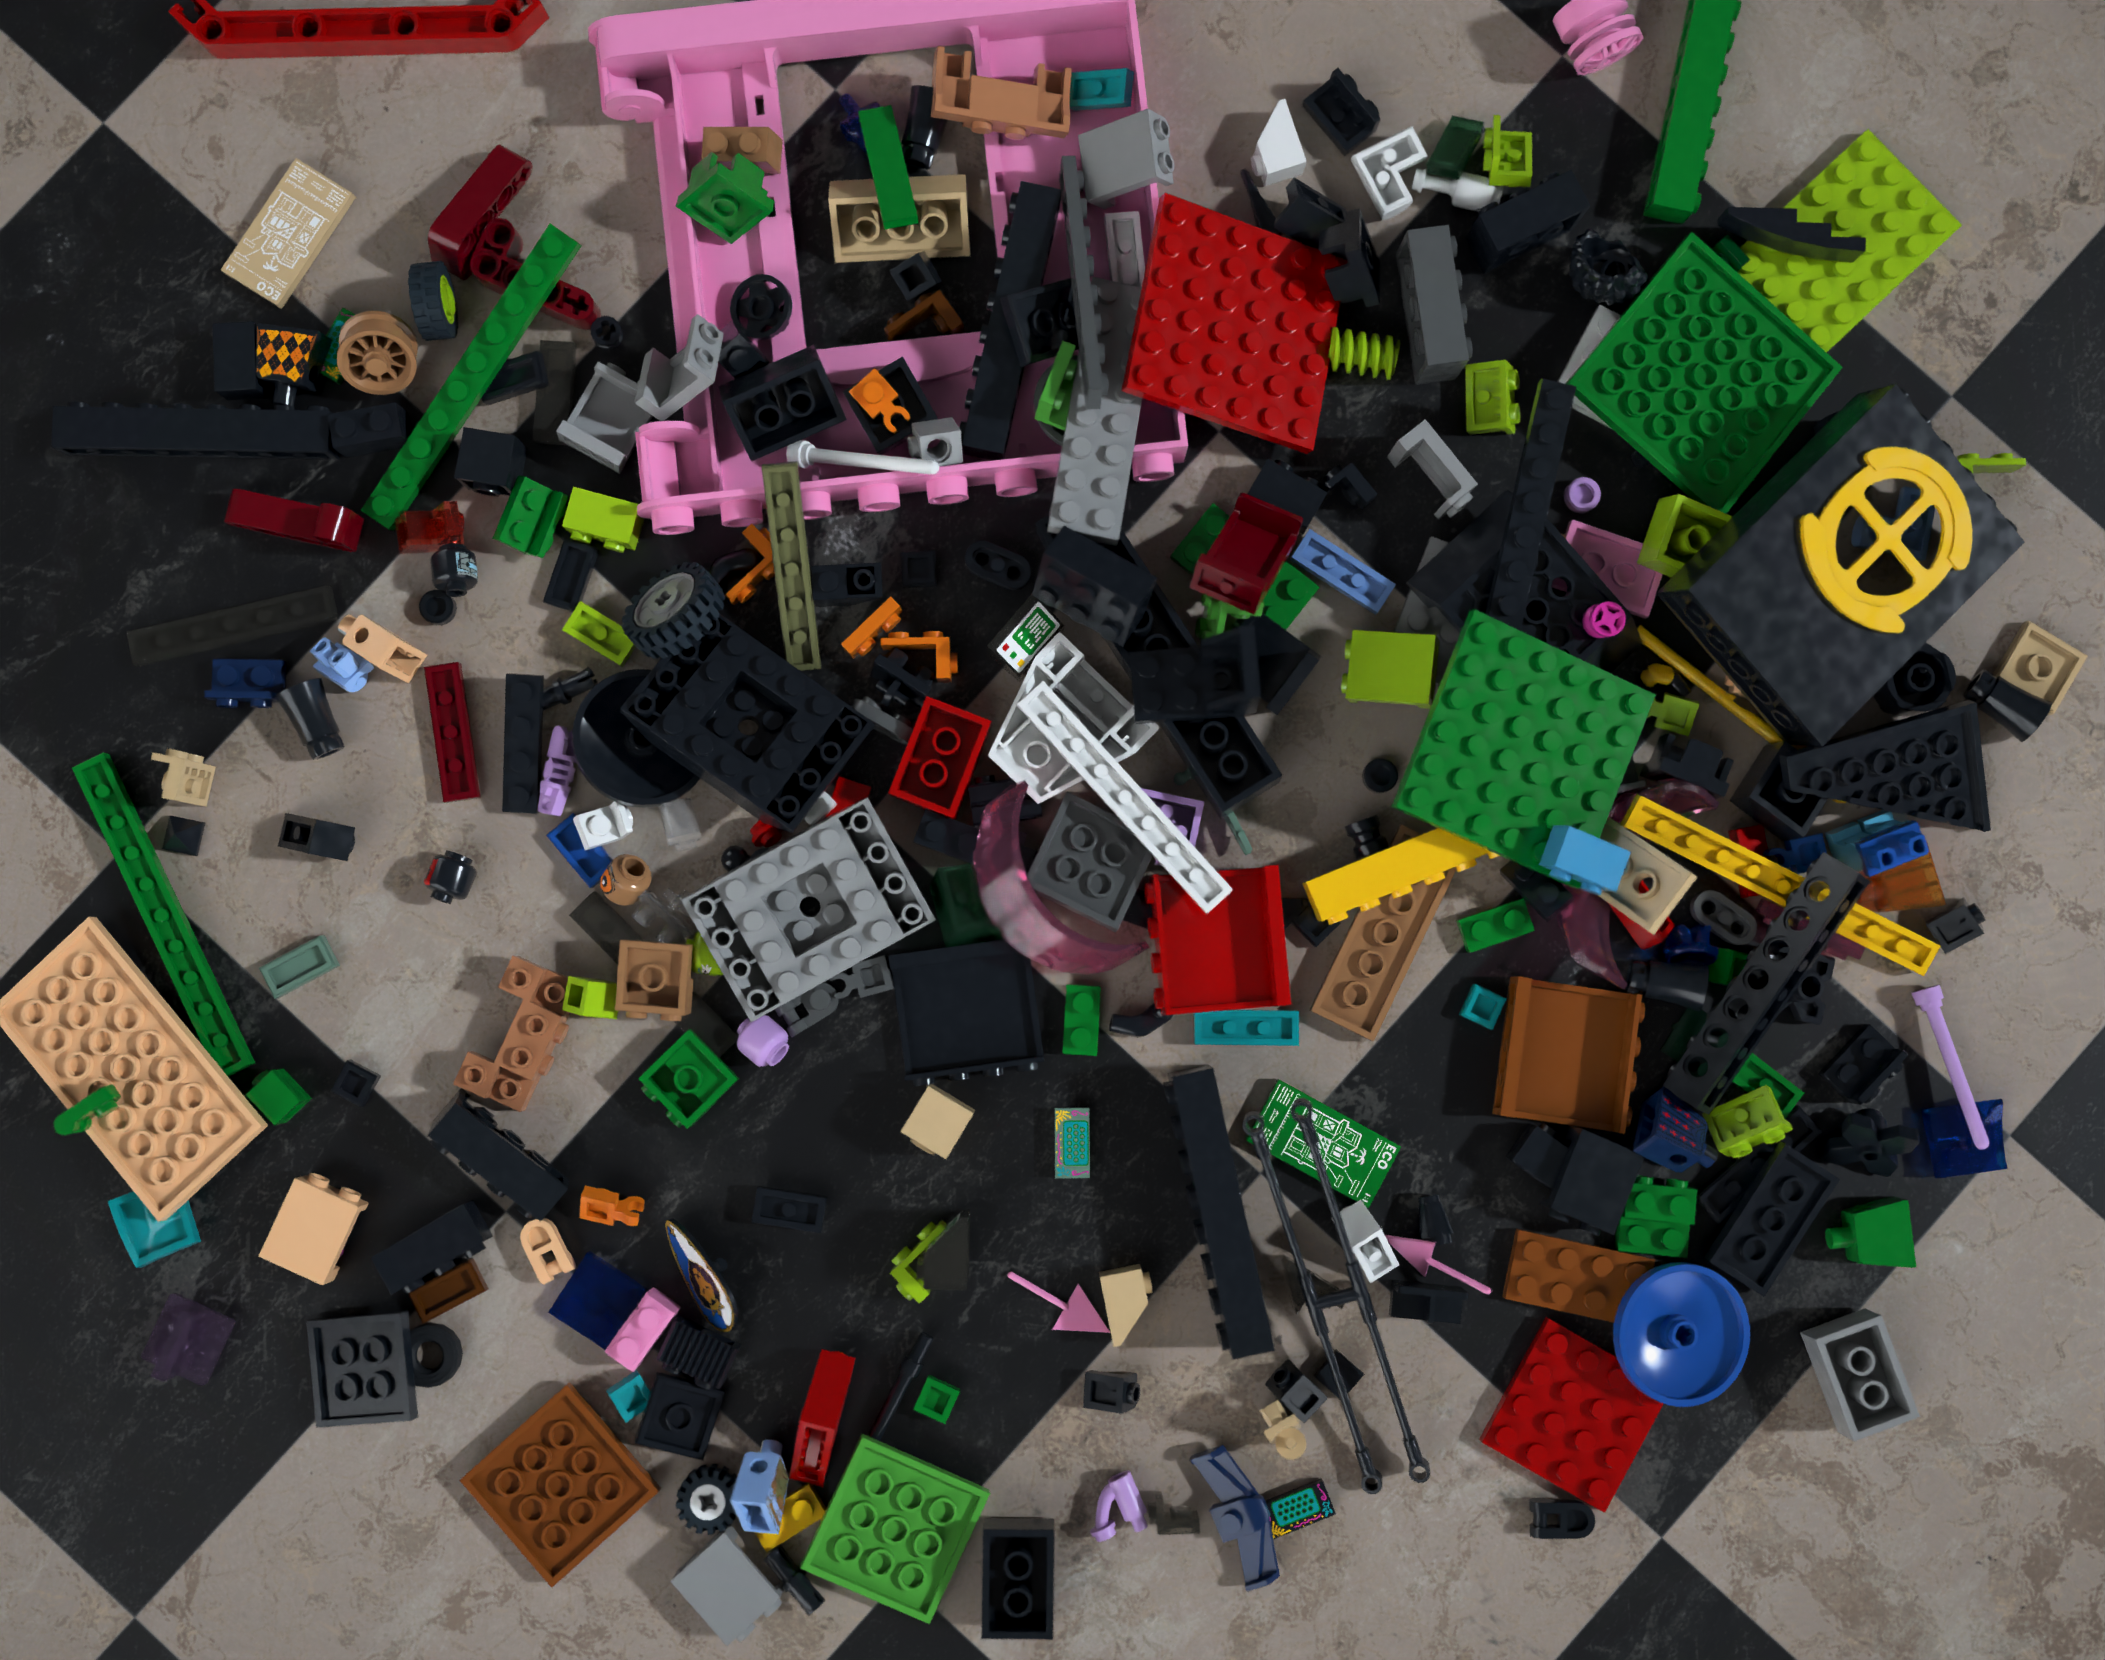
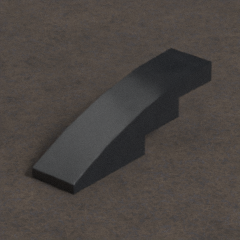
(1781, 231)

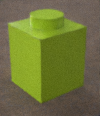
(590, 997)

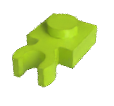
(1674, 713)

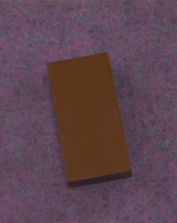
(448, 1291)

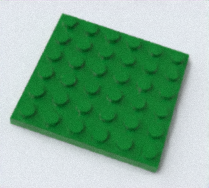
(1703, 376)
(1521, 743)

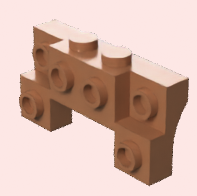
(999, 104)
(529, 1041)

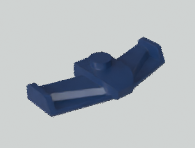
(1240, 1515)

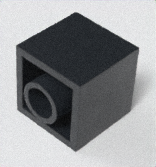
(489, 461)

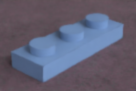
(1342, 572)

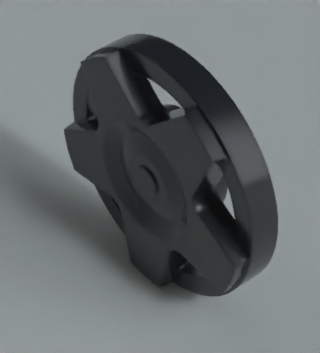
(761, 307)

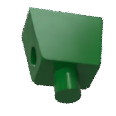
(1876, 1233)

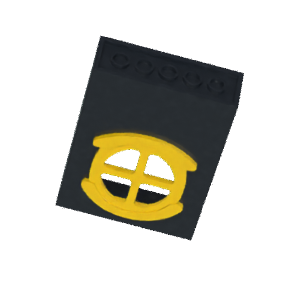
(1783, 609)

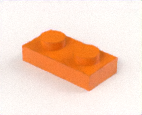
(862, 639)

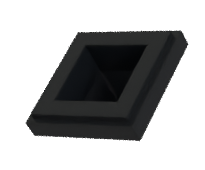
(183, 835)

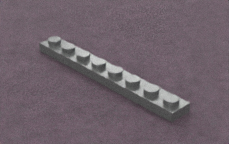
(1084, 293)

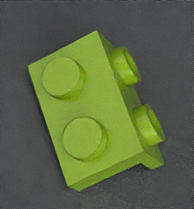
(1507, 156)

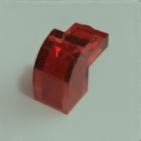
(430, 529)

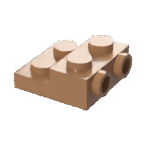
(654, 979)

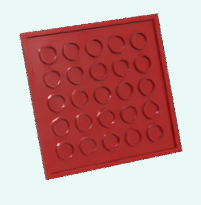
(1233, 325)

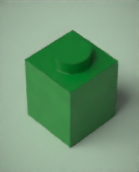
(277, 1095)

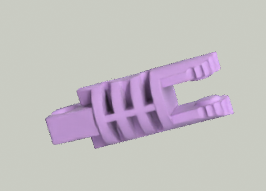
(557, 773)

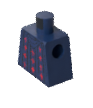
(1672, 1133)

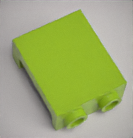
(1391, 668)

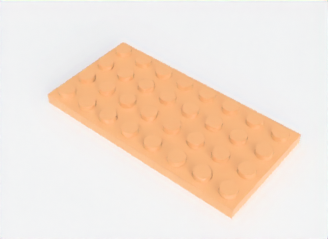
(99, 1022)

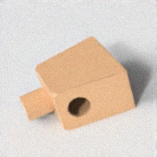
(381, 647)

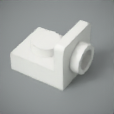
(604, 825)

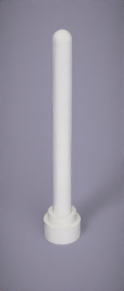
(808, 454)

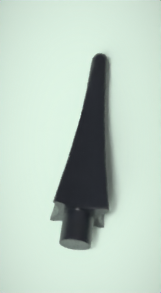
(1263, 215)

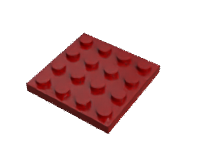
(1571, 1416)

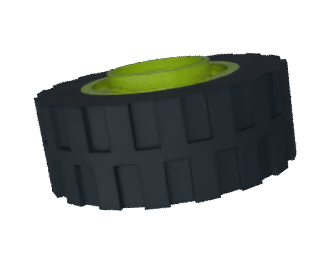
(433, 300)

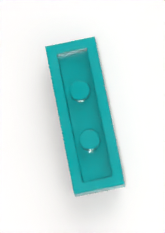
(1247, 1027)

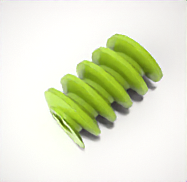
(1363, 353)

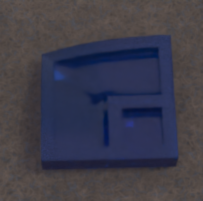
(1952, 1144)

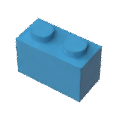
(1585, 859)

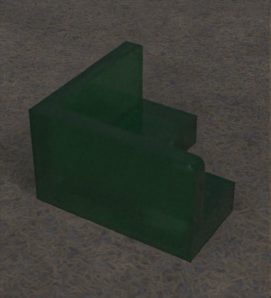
(960, 907)

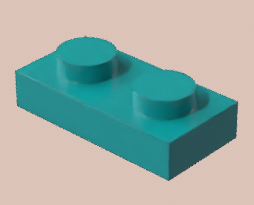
(1101, 89)

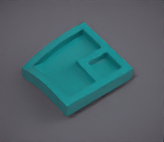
(145, 1236)

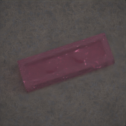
(1837, 946)

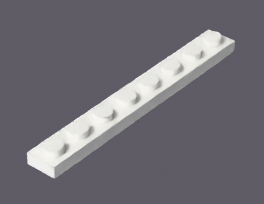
(1124, 797)

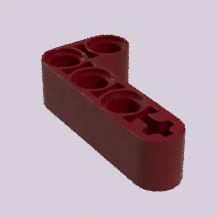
(478, 202)
(507, 266)
(319, 525)

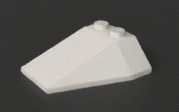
(1106, 714)

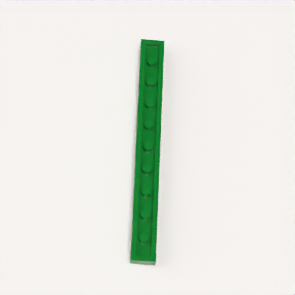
(471, 376)
(162, 913)

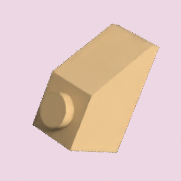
(1124, 1298)

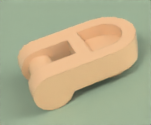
(540, 1238)

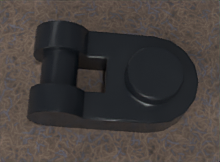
(1574, 1519)

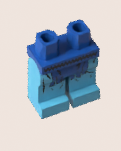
(1877, 843)

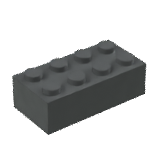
(1433, 304)

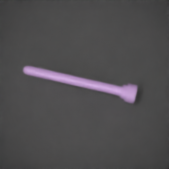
(1930, 1001)

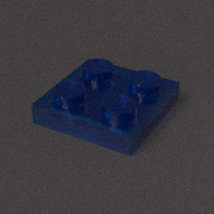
(597, 1300)

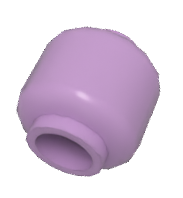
(762, 1041)

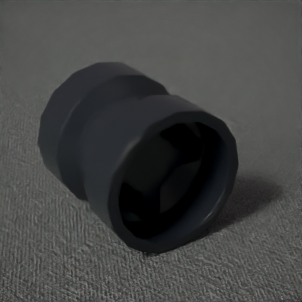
(1366, 836)

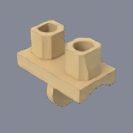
(1284, 1431)

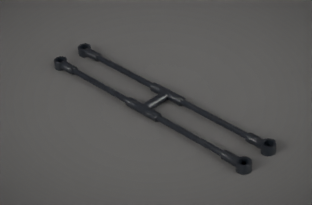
(1357, 1292)

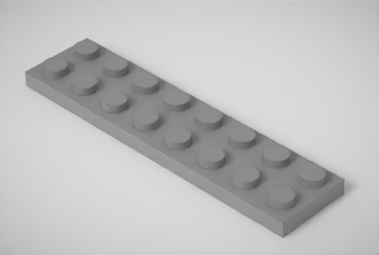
(1100, 441)

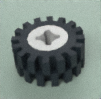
(717, 1488)

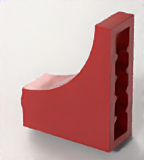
(821, 1417)

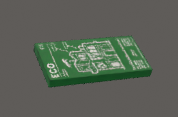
(1351, 1153)

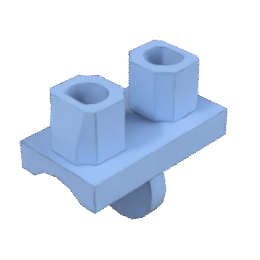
(341, 665)

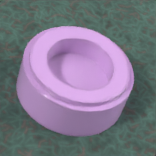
(1582, 495)

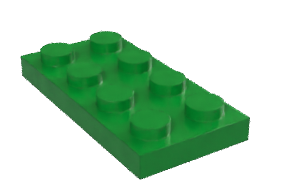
(1287, 593)

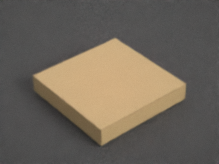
(2040, 664)

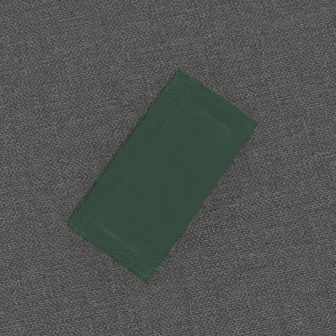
(1455, 147)

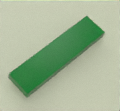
(888, 167)

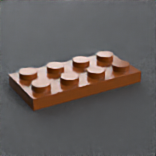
(1570, 1275)

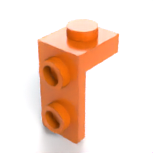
(765, 569)
(945, 660)

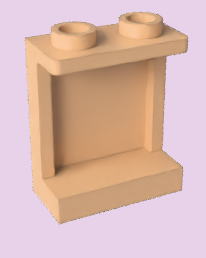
(313, 1228)

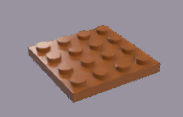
(560, 1484)

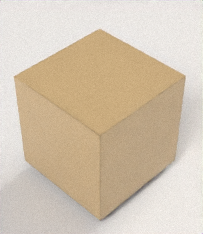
(937, 1121)

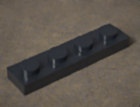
(522, 742)

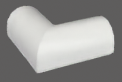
(1380, 171)

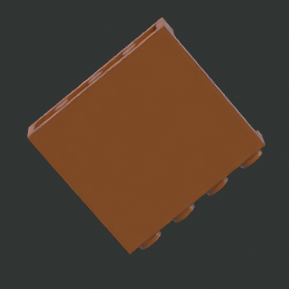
(1568, 1054)

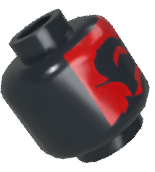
(450, 877)

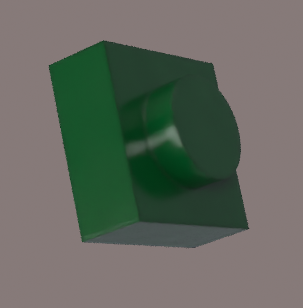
(1731, 253)

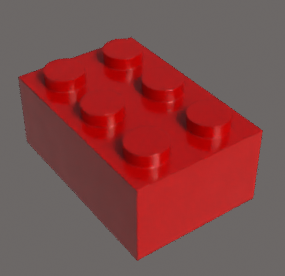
(940, 758)

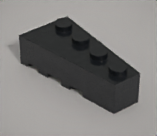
(497, 1157)

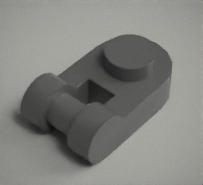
(817, 1001)

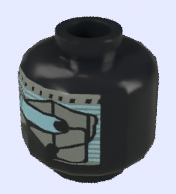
(454, 569)

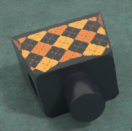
(290, 360)

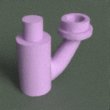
(1125, 1492)

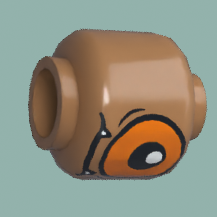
(625, 879)

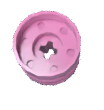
(1597, 33)

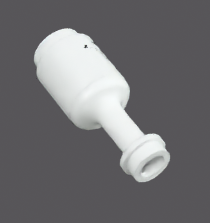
(1468, 192)

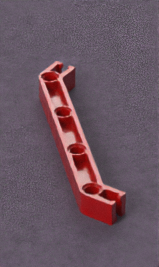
(363, 30)

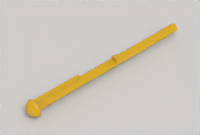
(1710, 688)

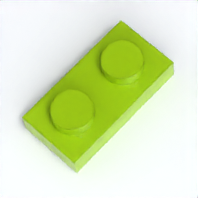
(599, 633)

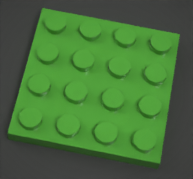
(895, 1529)

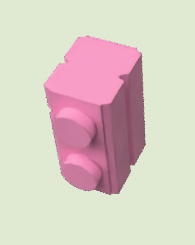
(642, 1329)

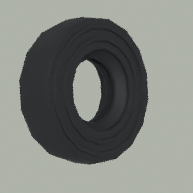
(451, 1350)

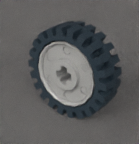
(673, 610)

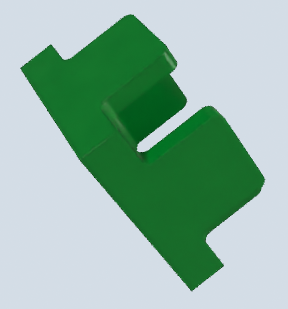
(724, 198)

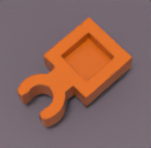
(876, 397)

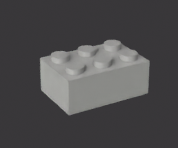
(1860, 1374)

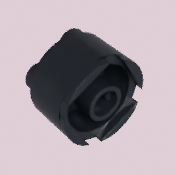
(1933, 681)

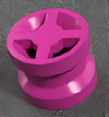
(1612, 618)

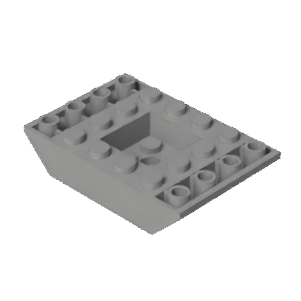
(775, 949)

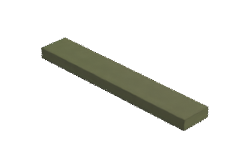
(791, 564)

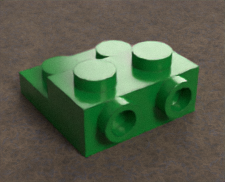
(687, 1080)
(1657, 1218)

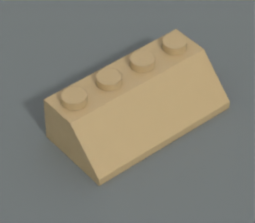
(860, 230)

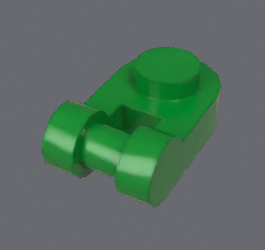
(80, 1116)

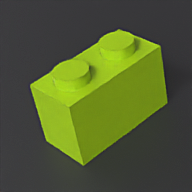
(602, 519)

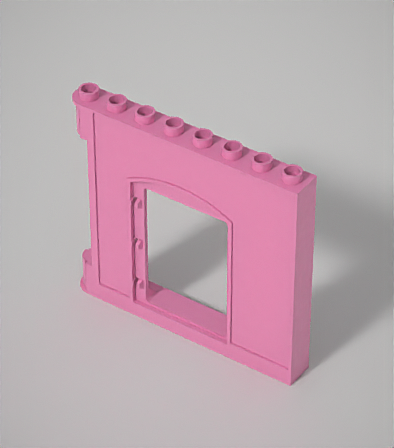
(707, 71)

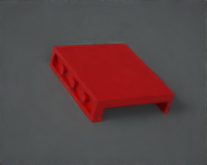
(1221, 957)

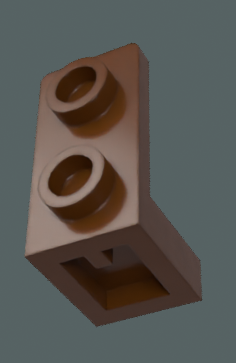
(928, 304)

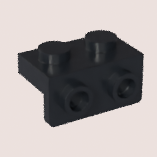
(1342, 112)

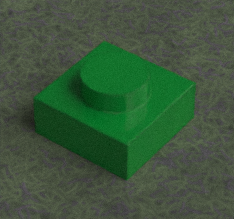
(936, 1399)

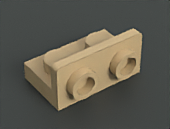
(186, 777)

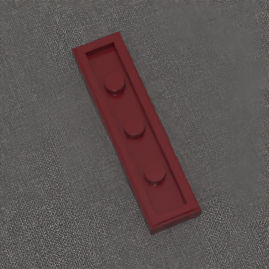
(452, 732)

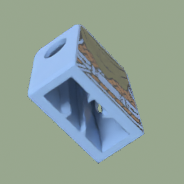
(761, 1489)

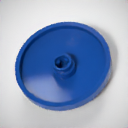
(1681, 1334)

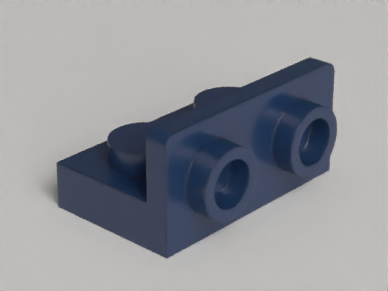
(246, 682)

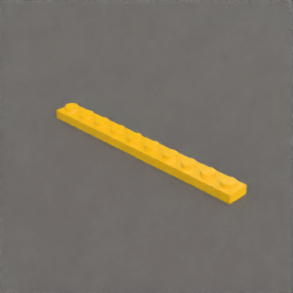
(1772, 880)

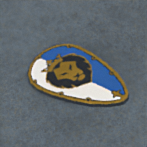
(703, 1278)

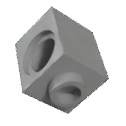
(949, 448)

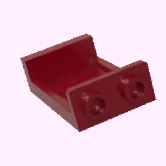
(1247, 553)

